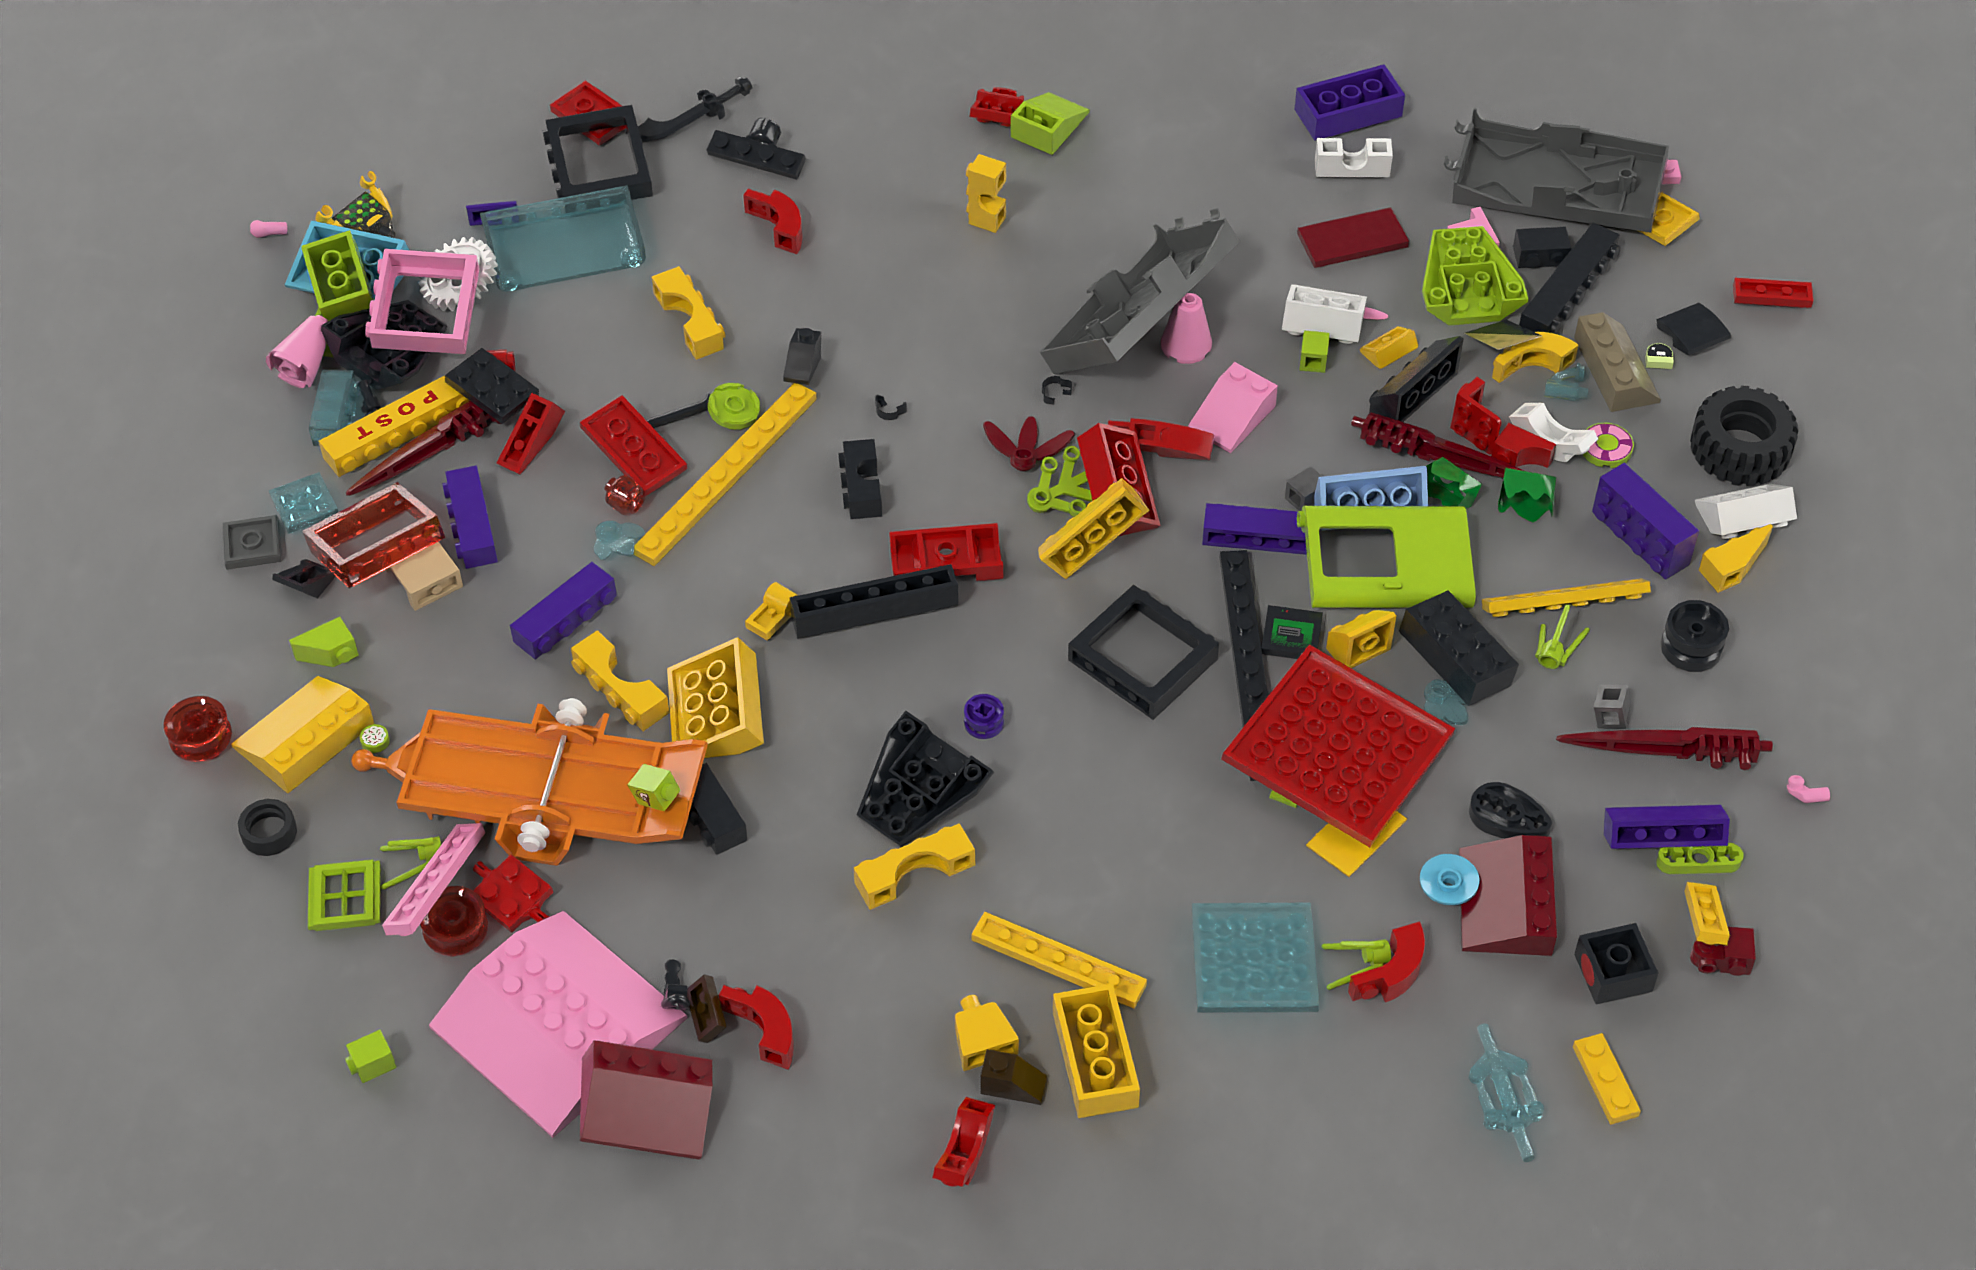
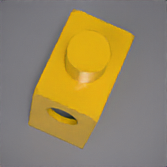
(982, 1029)

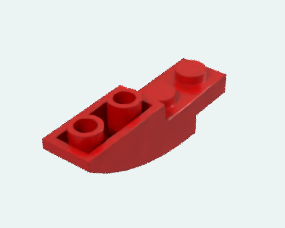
(1169, 438)

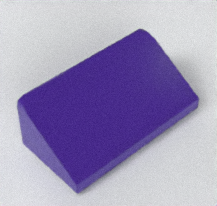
(474, 211)

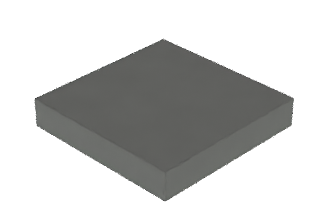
(251, 542)

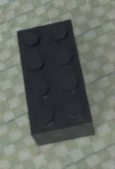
(1458, 647)

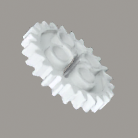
(446, 292)

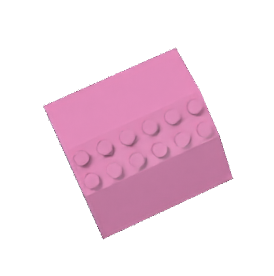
(538, 1008)

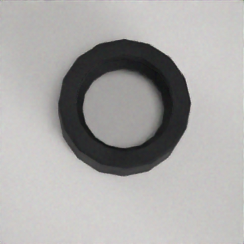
(264, 809)

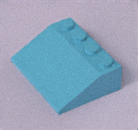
(370, 247)

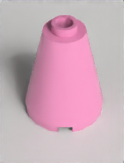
(1187, 331)
(300, 353)

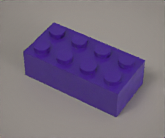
(1349, 102)
(1645, 521)

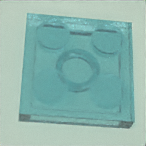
(303, 502)

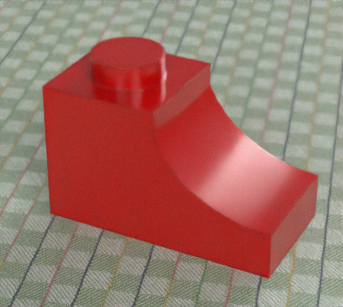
(1522, 447)

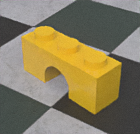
(985, 181)

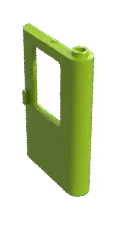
(1429, 556)

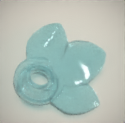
(616, 538)
(1444, 703)

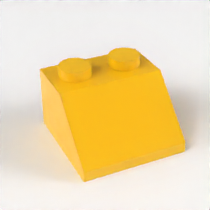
(1362, 638)

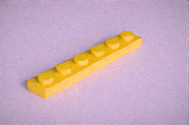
(1576, 595)
(1057, 958)

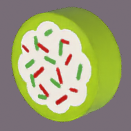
(374, 738)

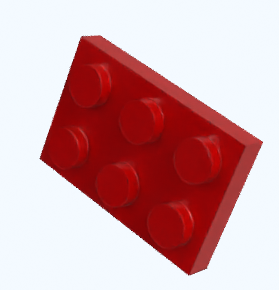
(586, 99)

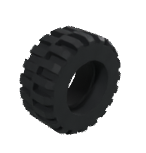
(1738, 459)

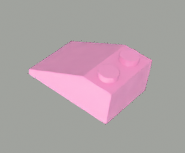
(1235, 406)

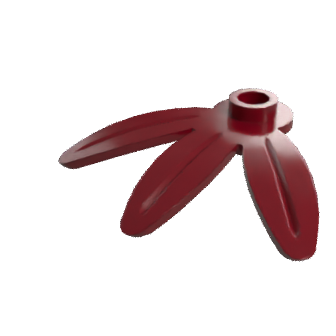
(1026, 455)

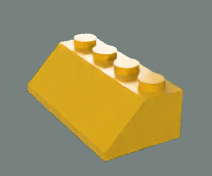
(1092, 529)

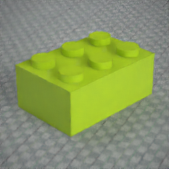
(337, 275)

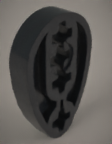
(1511, 799)

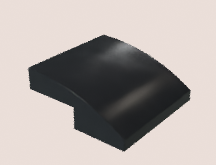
(1693, 328)

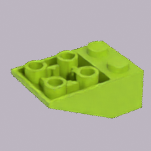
(1046, 121)

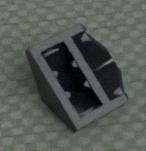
(306, 577)

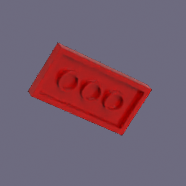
(633, 445)

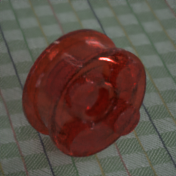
(197, 728)
(464, 933)

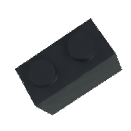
(1541, 247)

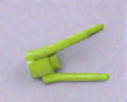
(1552, 653)
(426, 850)
(1373, 952)

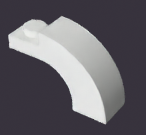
(1537, 420)

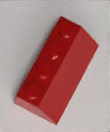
(1112, 455)

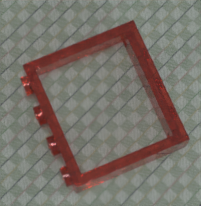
(363, 516)

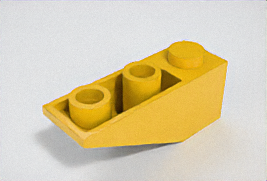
(1730, 562)

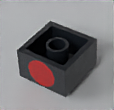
(1616, 963)

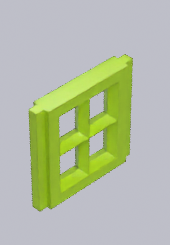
(371, 893)

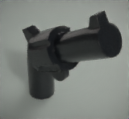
(370, 403)

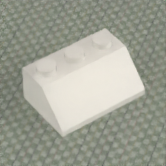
(1324, 312)
(1747, 509)

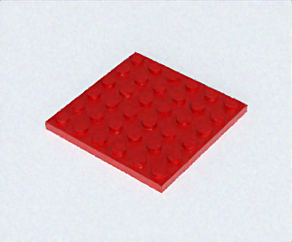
(1338, 745)

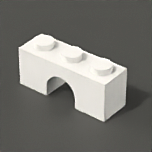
(1371, 161)

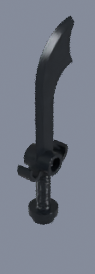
(711, 106)

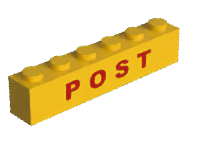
(389, 426)

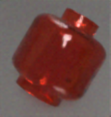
(624, 495)

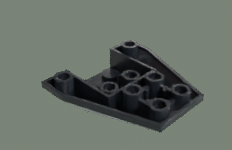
(383, 366)
(918, 781)

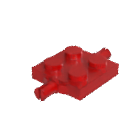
(512, 892)

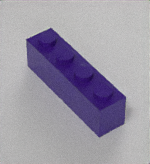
(470, 517)
(1253, 529)
(563, 610)
(1666, 826)

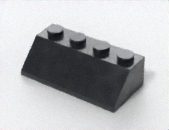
(1418, 380)

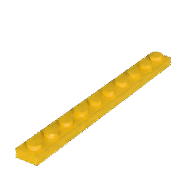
(724, 474)

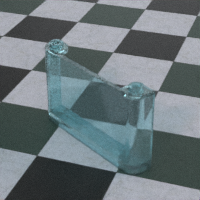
(564, 238)

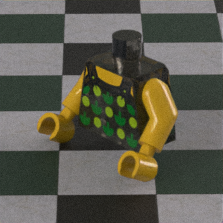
(366, 213)

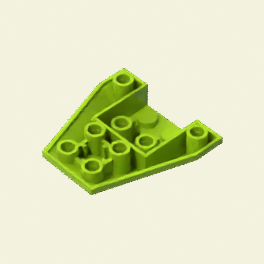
(1470, 278)

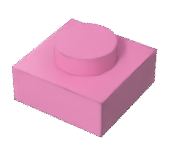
(1672, 173)

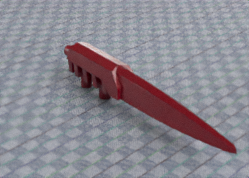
(443, 435)
(1426, 444)
(1679, 743)

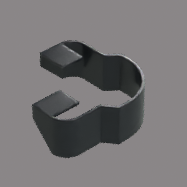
(1055, 379)
(901, 409)

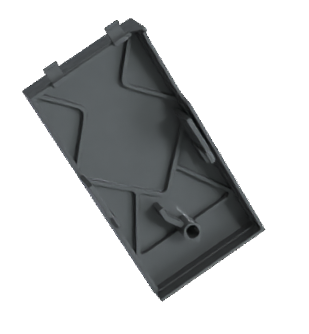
(1559, 173)

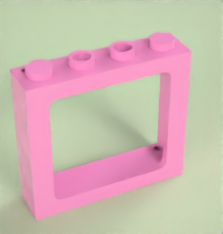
(429, 265)

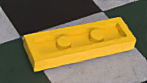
(1706, 913)
(1606, 1078)

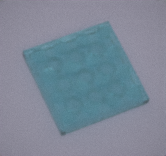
(1254, 957)

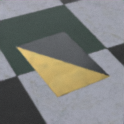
(1502, 334)

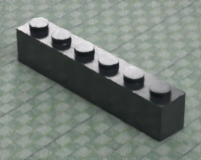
(1571, 280)
(874, 601)

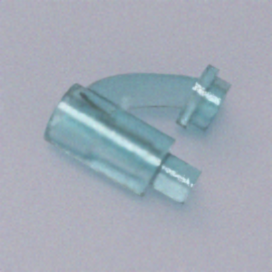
(1560, 389)

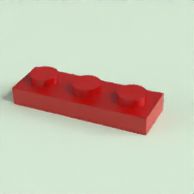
(1773, 292)

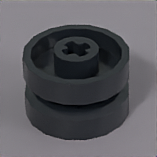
(1694, 635)

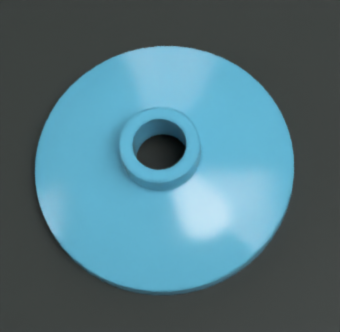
(1452, 870)

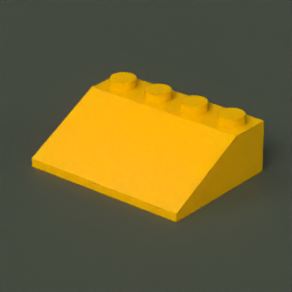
(717, 699)
(305, 732)

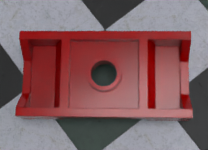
(973, 548)

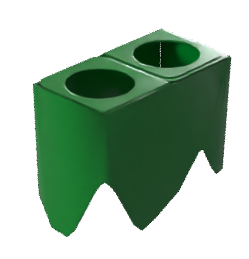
(1461, 481)
(1527, 493)

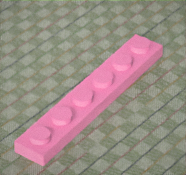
(433, 879)

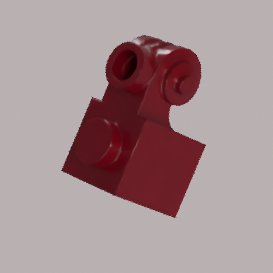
(1733, 958)

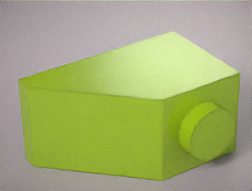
(325, 645)

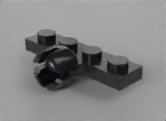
(758, 150)

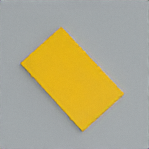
(1345, 851)

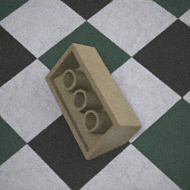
(1614, 363)

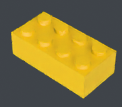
(1096, 1051)

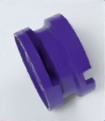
(985, 715)

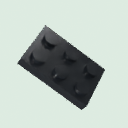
(491, 385)

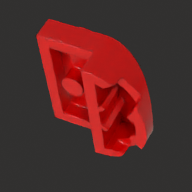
(996, 105)

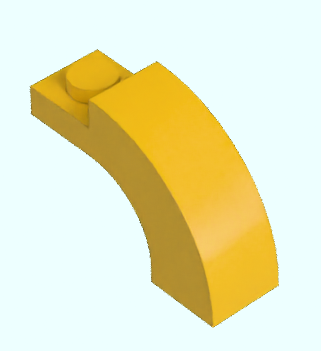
(1547, 351)

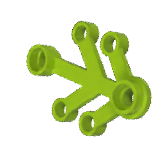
(1066, 486)

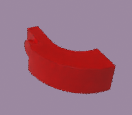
(780, 211)
(1399, 973)
(768, 1014)
(965, 1144)

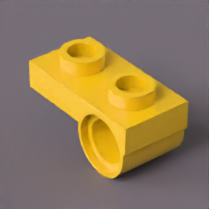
(772, 612)

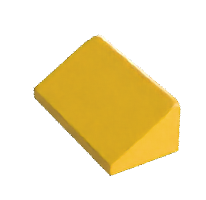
(1390, 346)

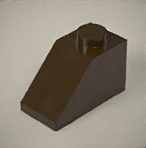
(1011, 1078)

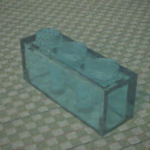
(333, 403)

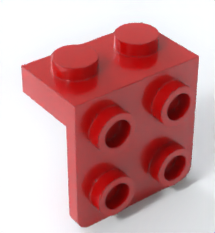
(1474, 420)

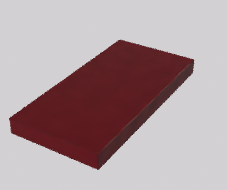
(1352, 237)

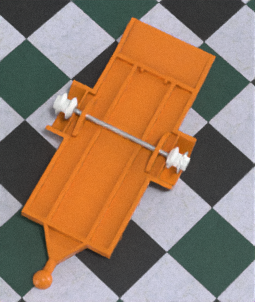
(537, 773)

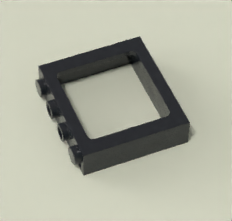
(638, 184)
(1146, 699)

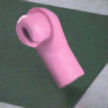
(262, 229)
(1803, 793)

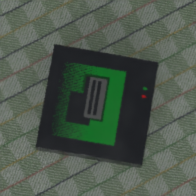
(1290, 631)

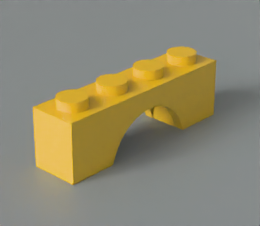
(676, 292)
(639, 701)
(945, 851)

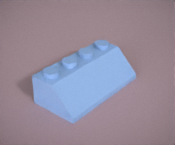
(1374, 488)

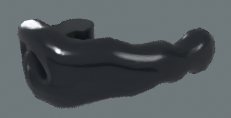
(674, 994)

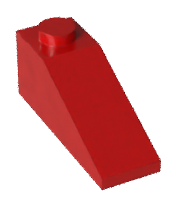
(530, 433)

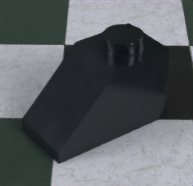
(802, 356)

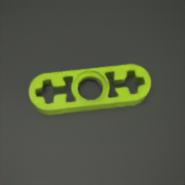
(1690, 866)

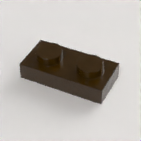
(705, 1008)

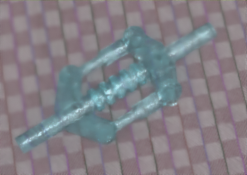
(1512, 1116)

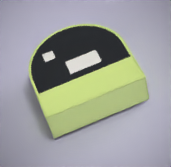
(1659, 356)

